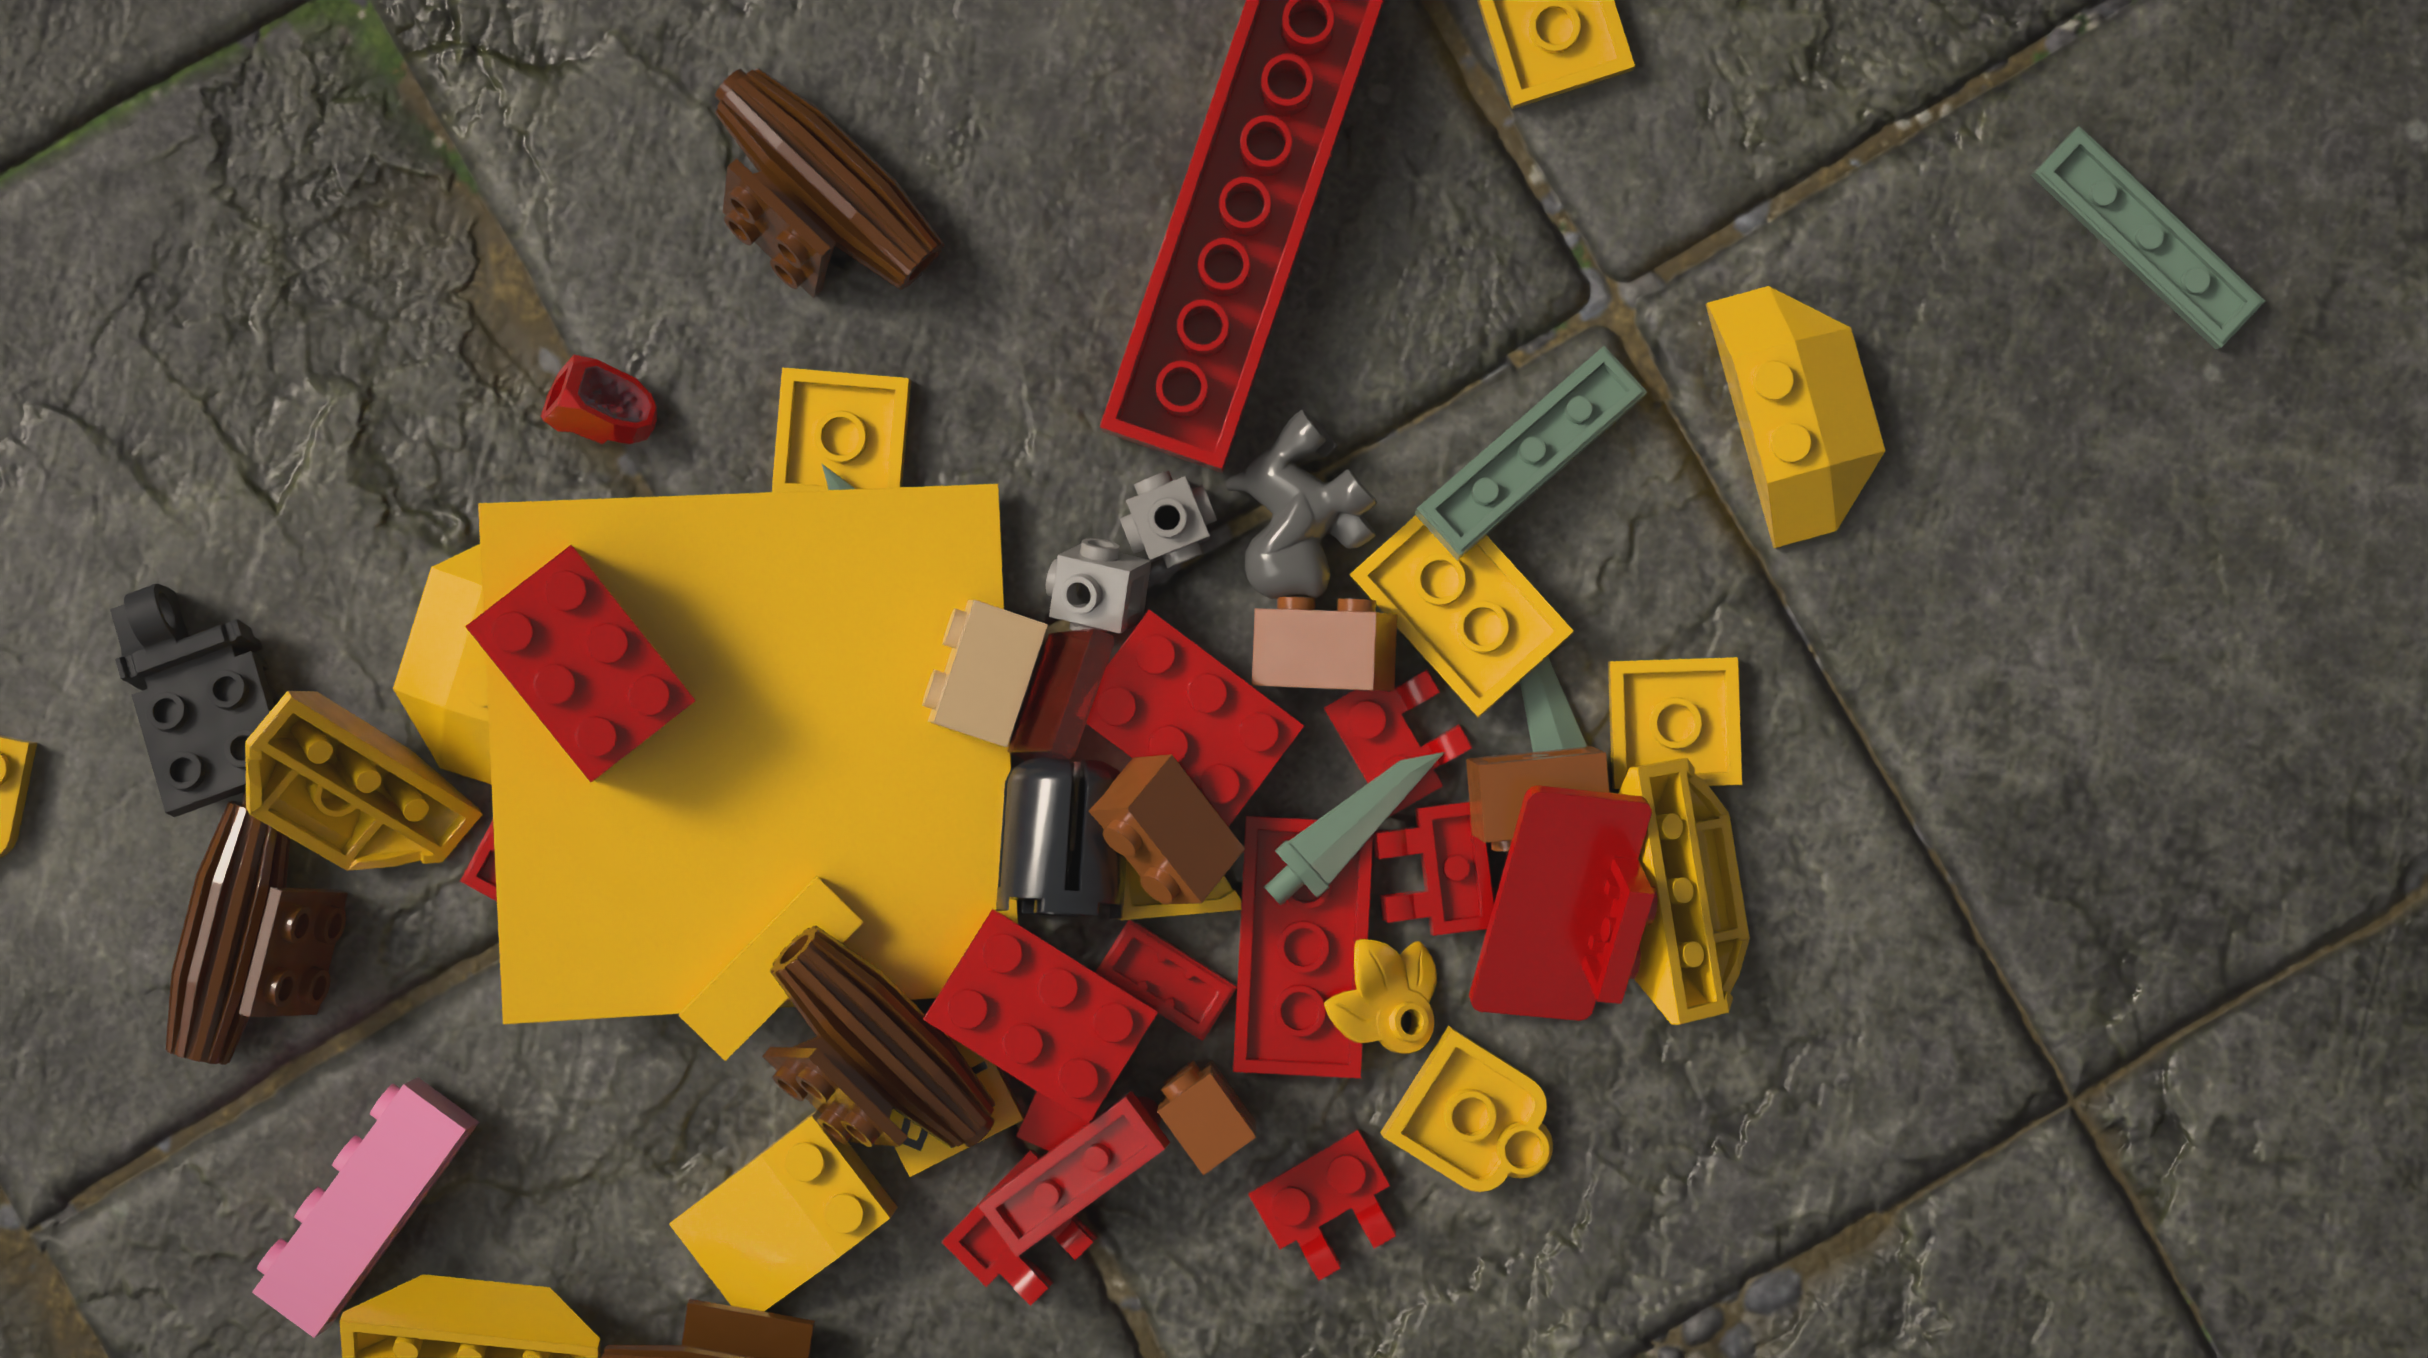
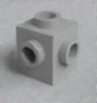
(1176, 544)
(1098, 587)

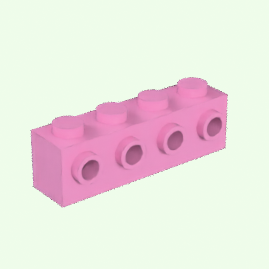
(364, 1206)

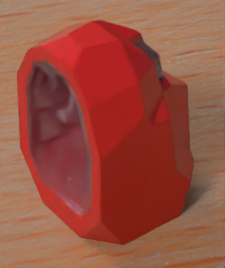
(599, 403)

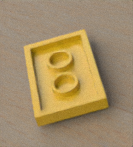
(1465, 617)

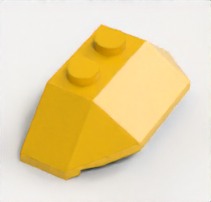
(1797, 409)
(445, 669)
(349, 788)
(1700, 921)
(465, 1320)

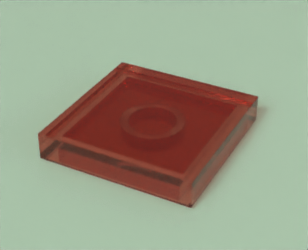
(1062, 694)

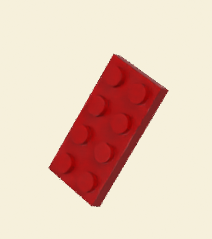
(1296, 960)

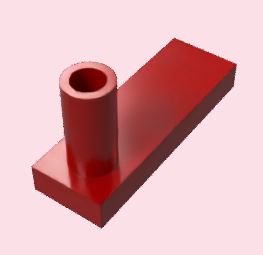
(1076, 1172)

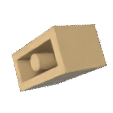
(984, 672)

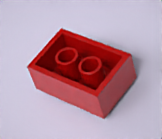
(580, 663)
(1179, 700)
(1040, 1015)

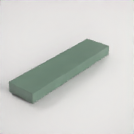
(2147, 238)
(1530, 453)

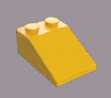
(784, 1216)

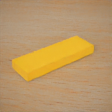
(745, 989)

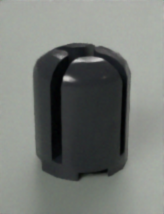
(1053, 845)

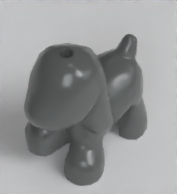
(1288, 553)

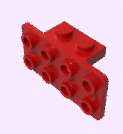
(1567, 906)

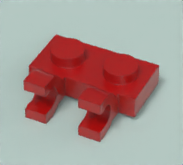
(1381, 737)
(1453, 867)
(1318, 1191)
(988, 1255)

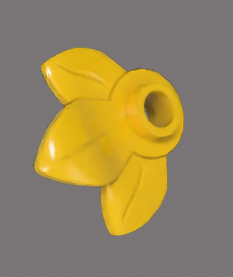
(1385, 990)

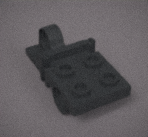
(195, 699)

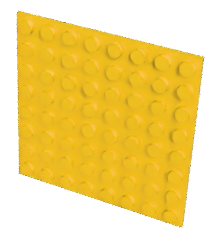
(802, 758)

